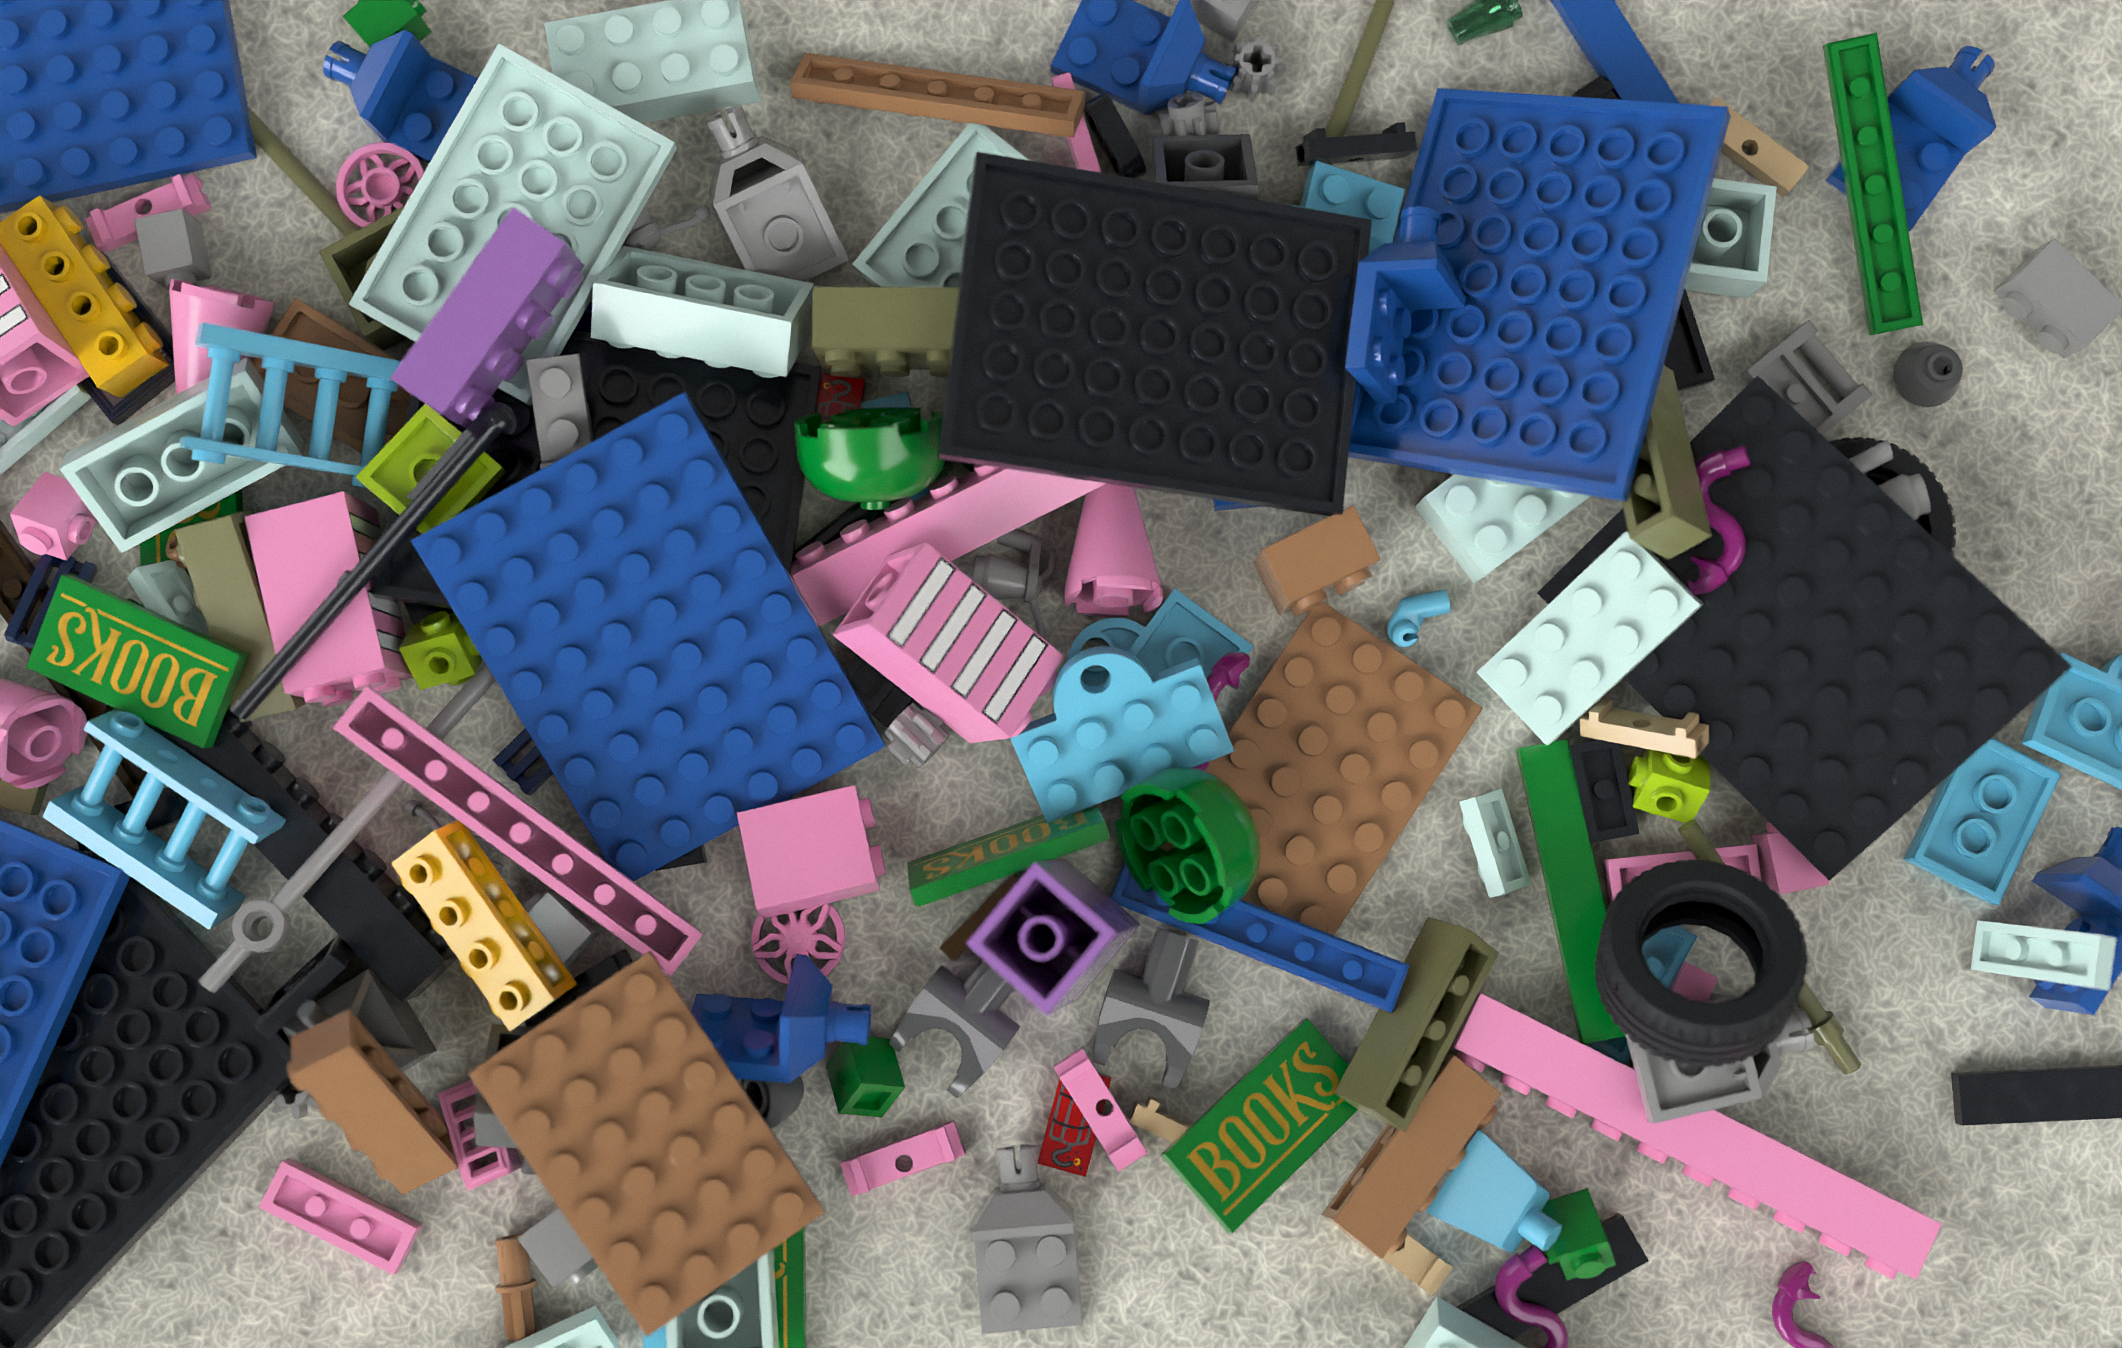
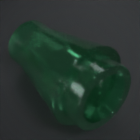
(1483, 19)

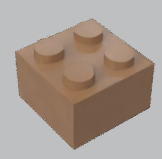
(1317, 560)

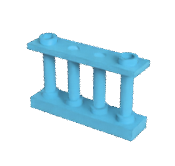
(278, 358)
(140, 853)

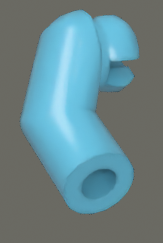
(1410, 614)

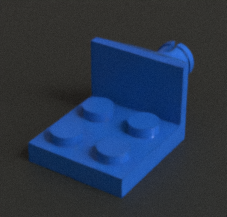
(1140, 54)
(402, 91)
(1934, 124)
(1388, 286)
(2095, 891)
(785, 1037)

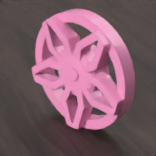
(379, 185)
(799, 937)

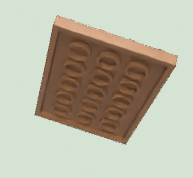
(1336, 763)
(647, 1142)

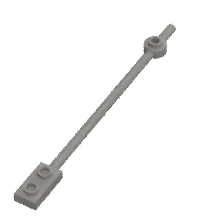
(252, 913)

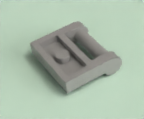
(1799, 387)

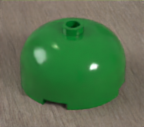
(870, 453)
(1212, 839)

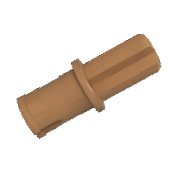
(515, 1288)

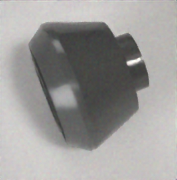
(1928, 374)
(775, 1099)

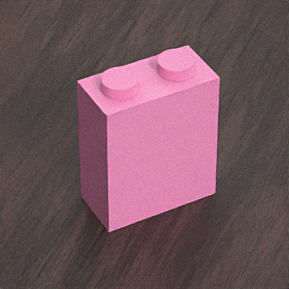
(810, 851)

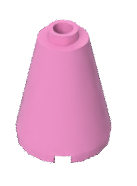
(212, 305)
(1112, 557)
(37, 734)

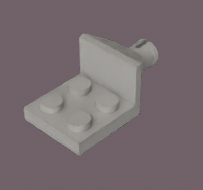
(770, 204)
(1683, 1090)
(1025, 1251)

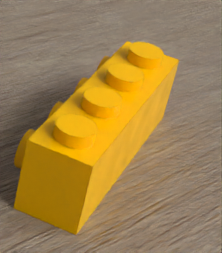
(81, 297)
(483, 924)

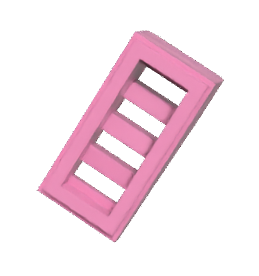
(460, 1138)

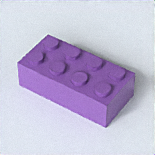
(490, 319)

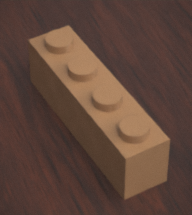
(372, 1102)
(1404, 1167)

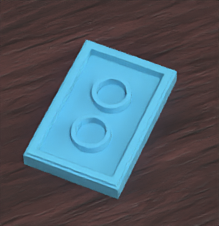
(1983, 820)

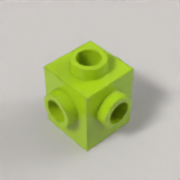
(440, 651)
(1669, 784)

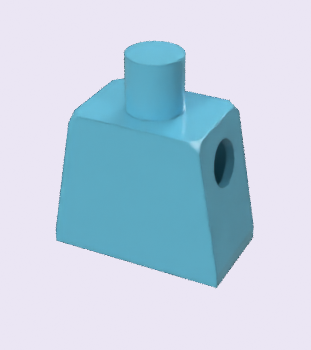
(1495, 1199)

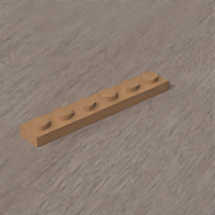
(938, 94)

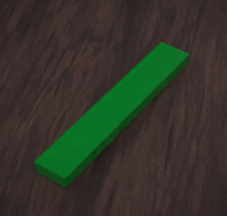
(1872, 184)
(1568, 879)

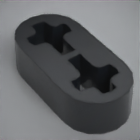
(1114, 137)

